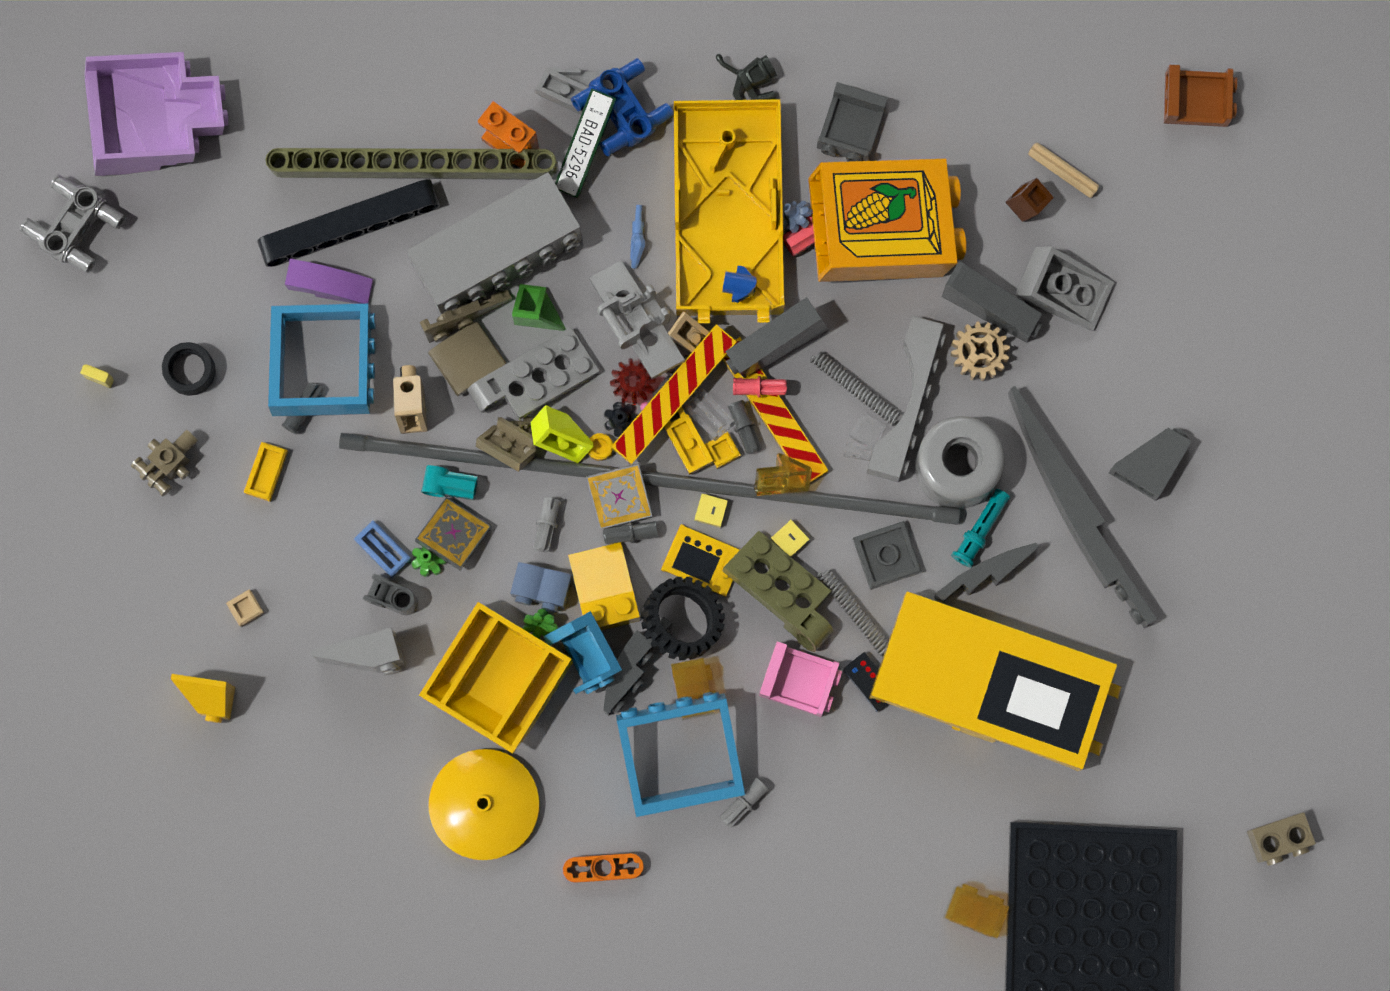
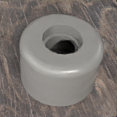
(956, 490)

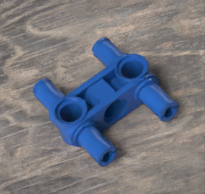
(626, 109)

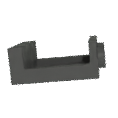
(851, 123)

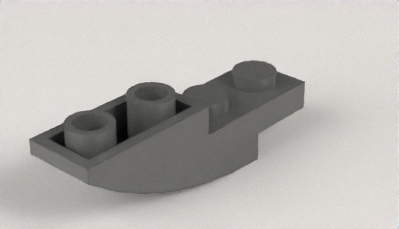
(630, 677)

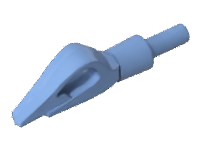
(637, 240)

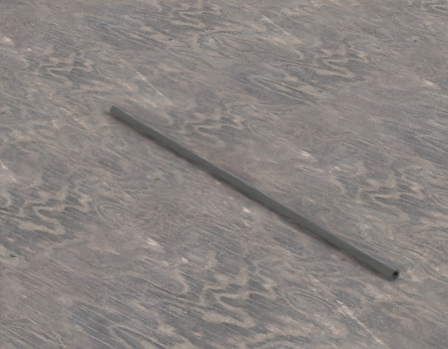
(936, 513)

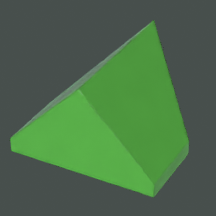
(535, 309)

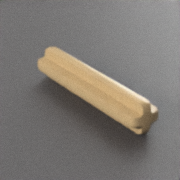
(1063, 170)

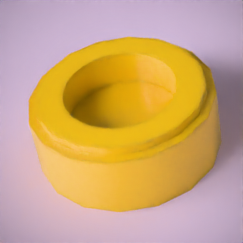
(602, 447)

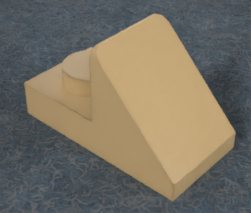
(687, 332)

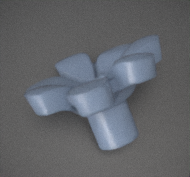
(795, 215)

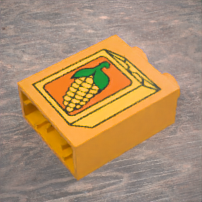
(885, 219)

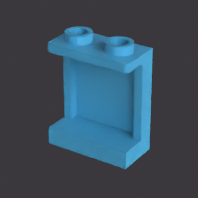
(588, 652)

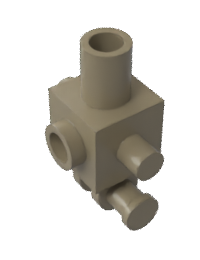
(168, 458)

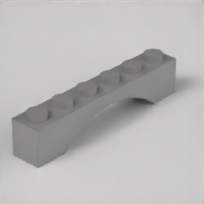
(920, 347)

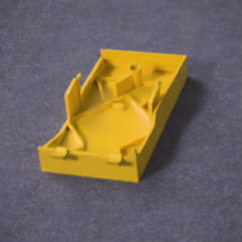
(728, 205)

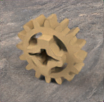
(987, 358)

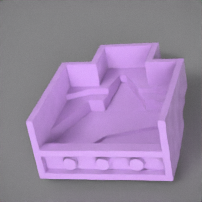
(149, 111)

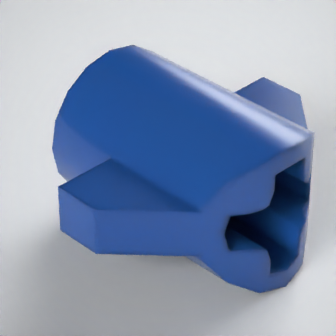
(739, 284)

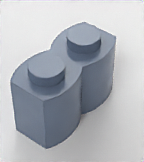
(541, 586)

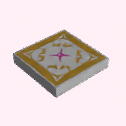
(619, 496)

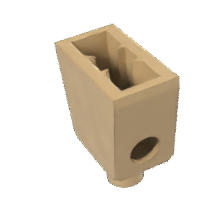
(409, 401)

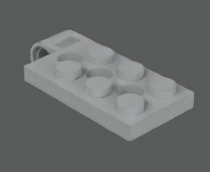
(494, 387)

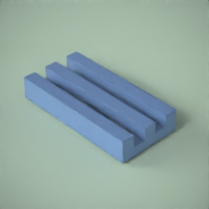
(398, 564)

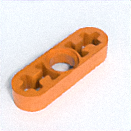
(610, 858)

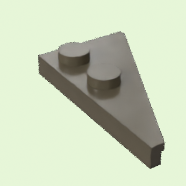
(462, 316)

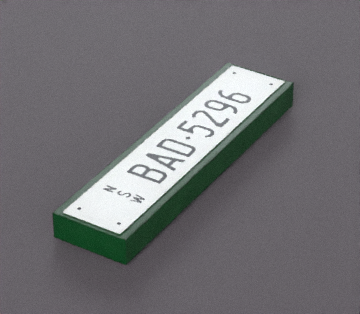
(585, 142)

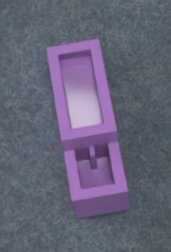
(328, 282)

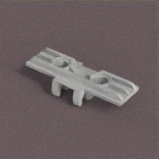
(643, 316)

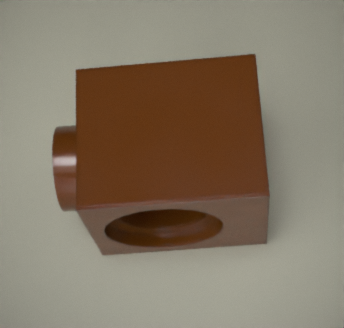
(1029, 199)

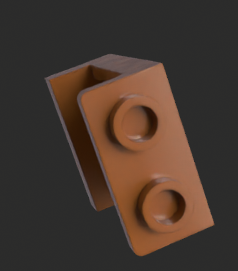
(1199, 97)

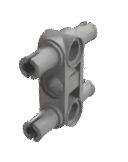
(72, 223)

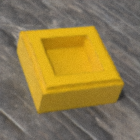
(722, 450)

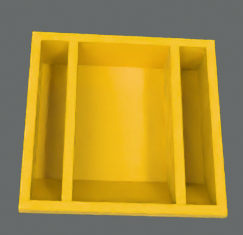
(496, 678)

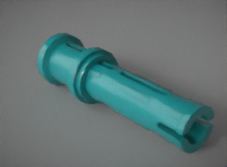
(975, 538)

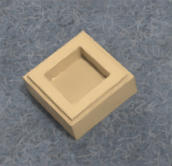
(245, 608)

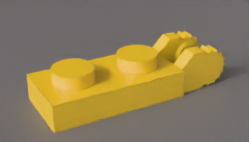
(688, 443)

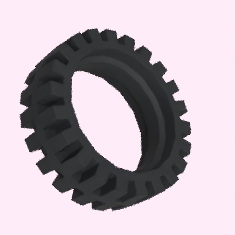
(700, 596)

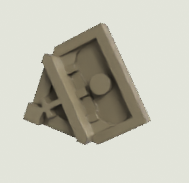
(509, 442)

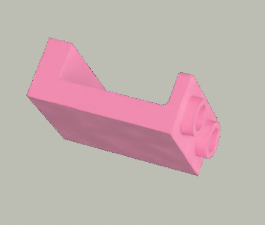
(800, 680)

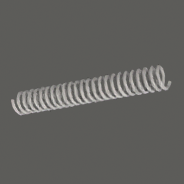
(855, 390)
(876, 641)

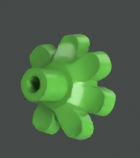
(426, 565)
(539, 623)

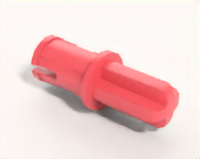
(759, 386)

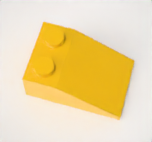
(604, 586)

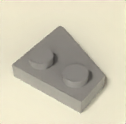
(562, 85)

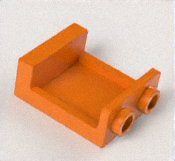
(506, 131)

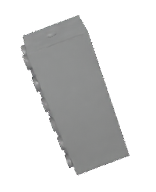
(496, 245)

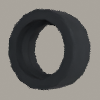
(188, 348)

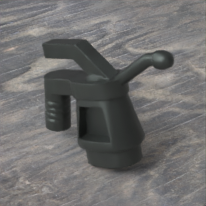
(754, 75)

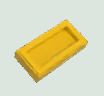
(265, 471)

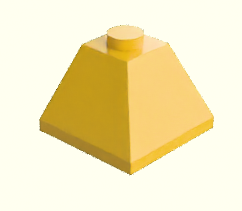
(207, 696)

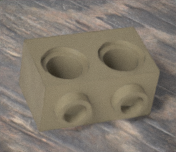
(1279, 833)

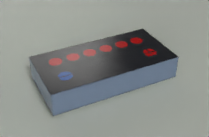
(863, 675)

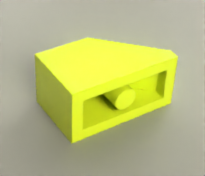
(560, 434)

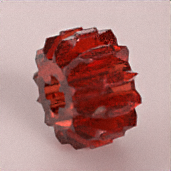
(624, 376)

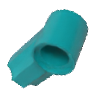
(442, 482)

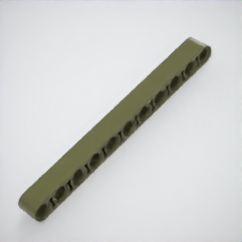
(400, 157)

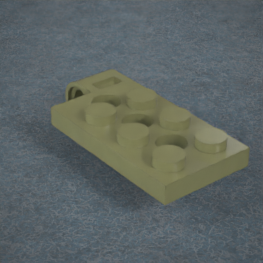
(803, 623)

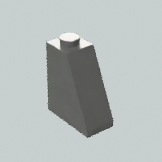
(1153, 462)

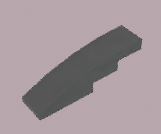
(994, 568)

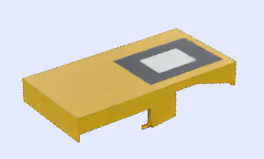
(994, 681)

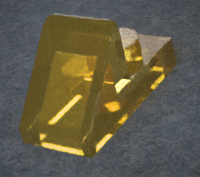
(785, 477)

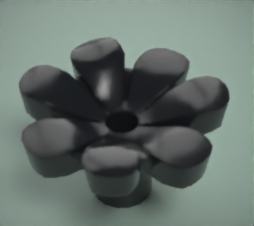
(619, 425)

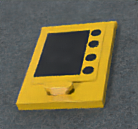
(700, 558)

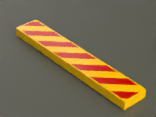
(673, 394)
(783, 426)

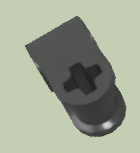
(386, 594)

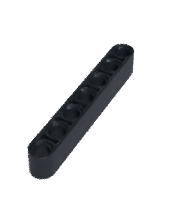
(348, 223)

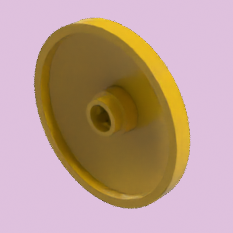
(510, 809)

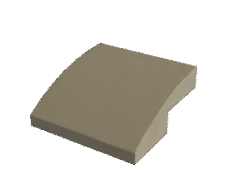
(466, 358)

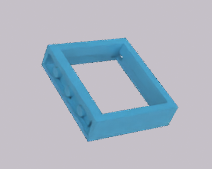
(325, 405)
(691, 796)

